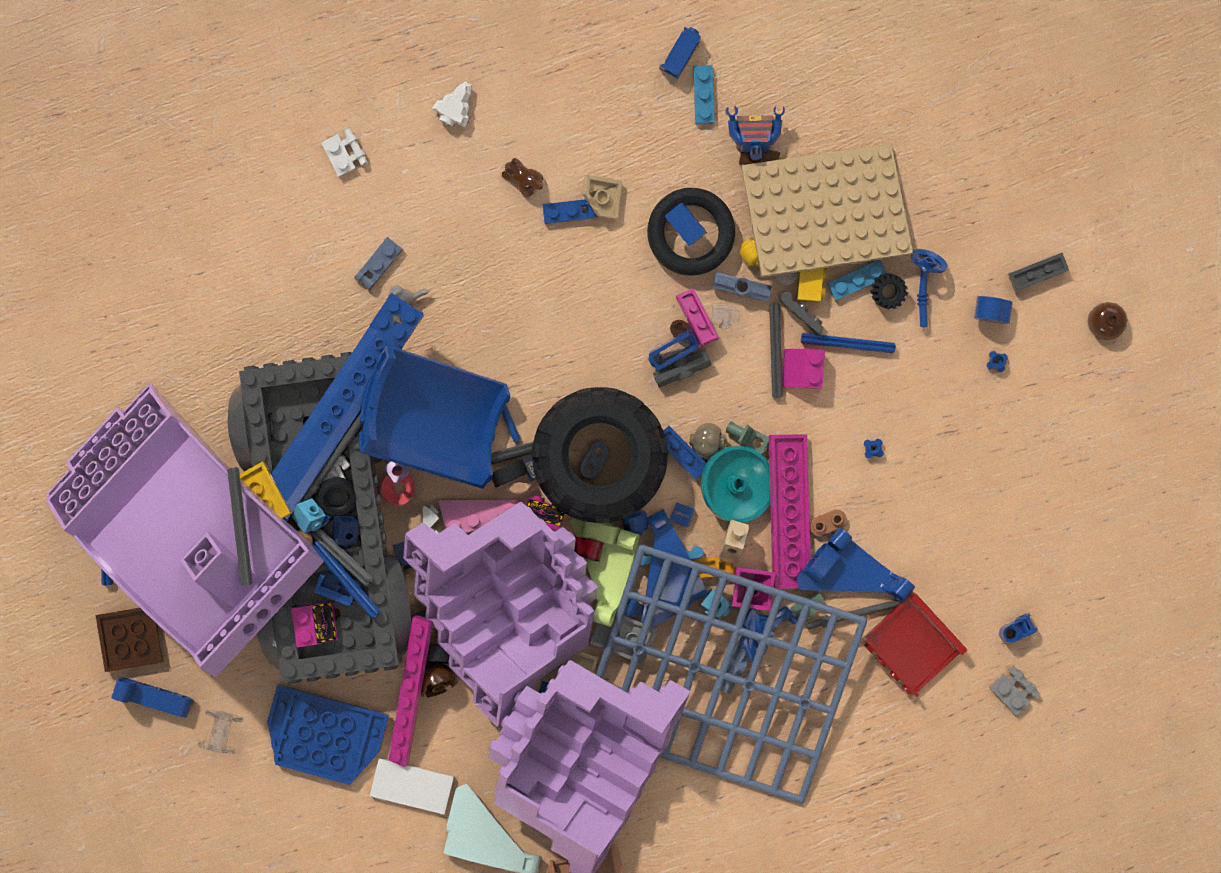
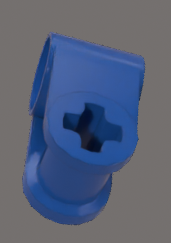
(1021, 628)

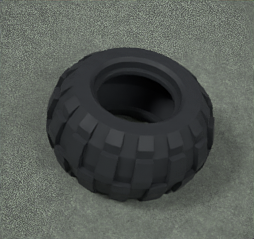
(589, 501)

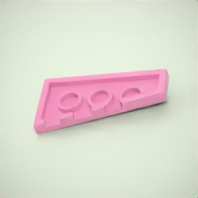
(473, 513)

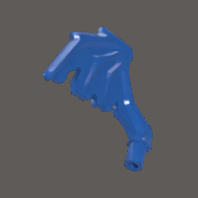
(757, 622)

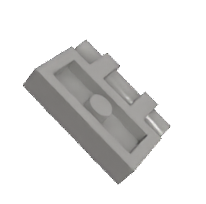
(1009, 694)

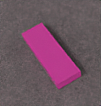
(697, 317)

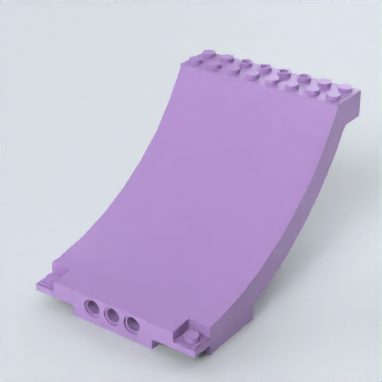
(163, 530)

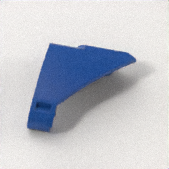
(668, 541)
(847, 567)

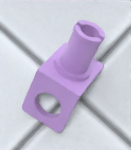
(390, 467)

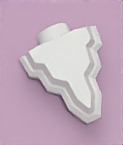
(454, 106)

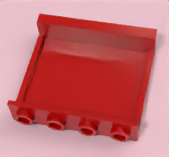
(913, 644)

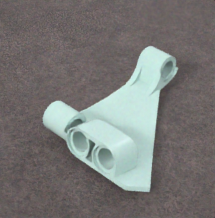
(480, 838)

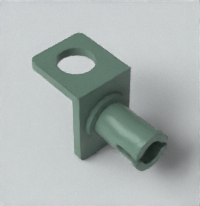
(747, 436)

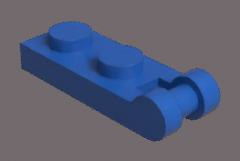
(567, 211)

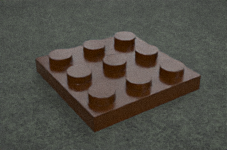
(128, 639)

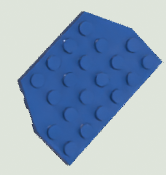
(323, 734)

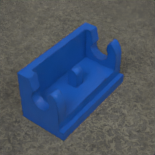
(686, 224)
(330, 587)

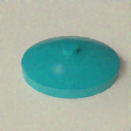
(736, 484)

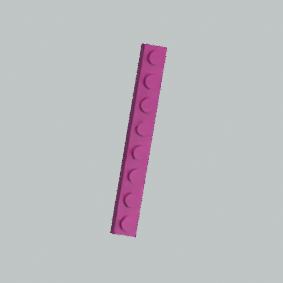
(410, 690)

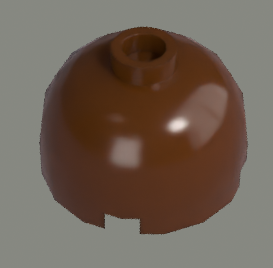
(1107, 321)
(436, 679)

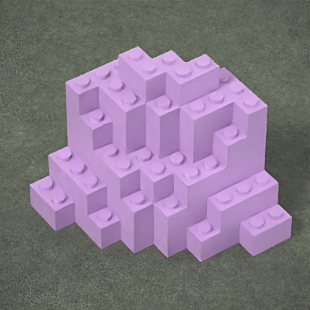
(503, 602)
(582, 758)

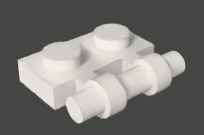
(338, 154)

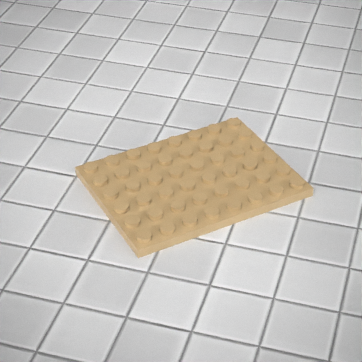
(826, 210)

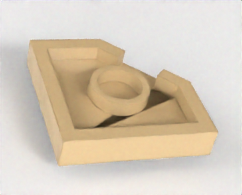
(602, 195)

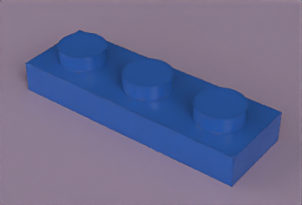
(684, 453)

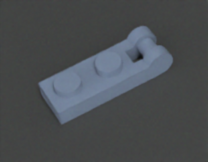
(378, 263)

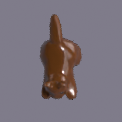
(525, 178)

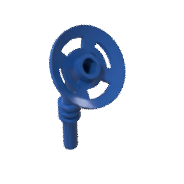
(926, 265)

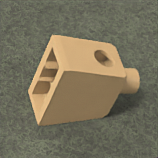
(734, 538)

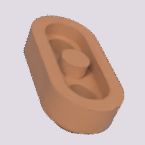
(828, 523)

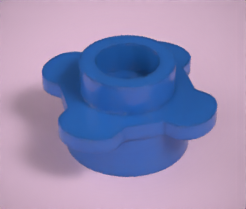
(1000, 357)
(868, 448)

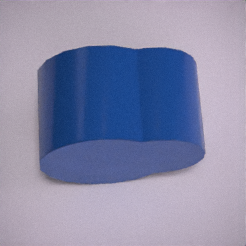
(993, 309)

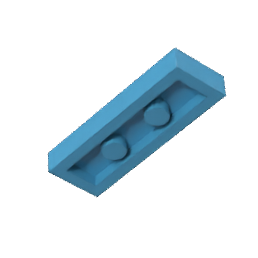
(703, 94)
(856, 280)

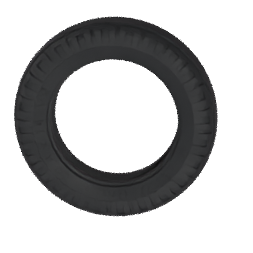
(702, 264)

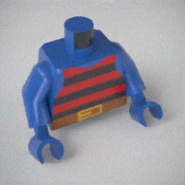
(754, 133)

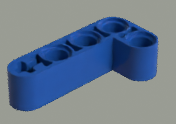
(133, 691)

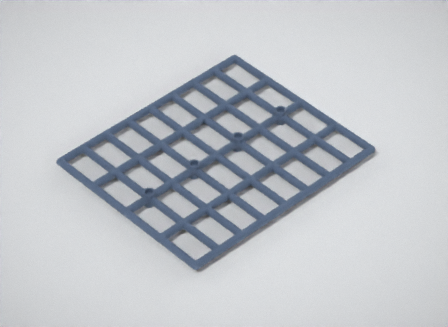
(748, 682)

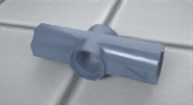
(754, 289)
(737, 665)

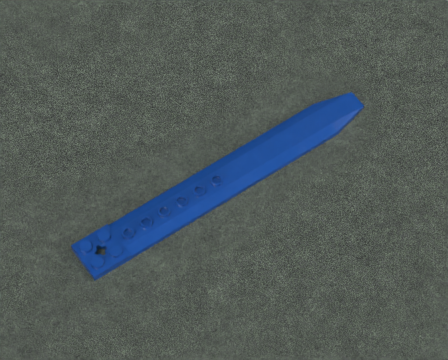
(341, 402)

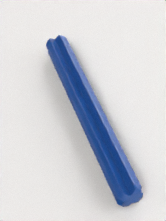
(850, 343)
(346, 580)

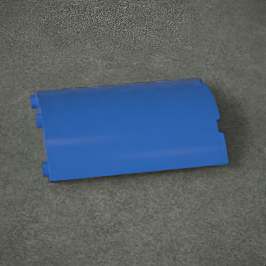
(431, 417)

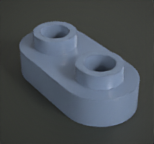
(594, 460)

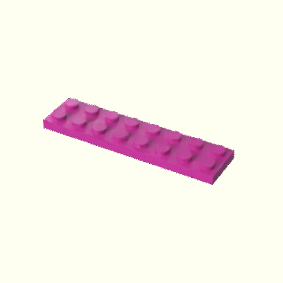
(789, 507)

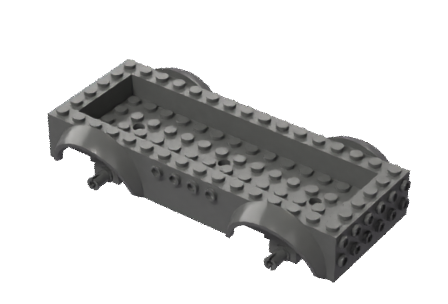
(262, 424)

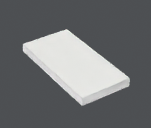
(411, 786)

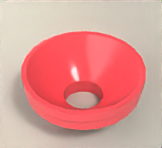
(391, 496)

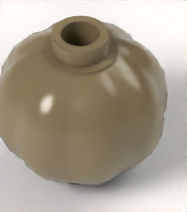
(707, 440)

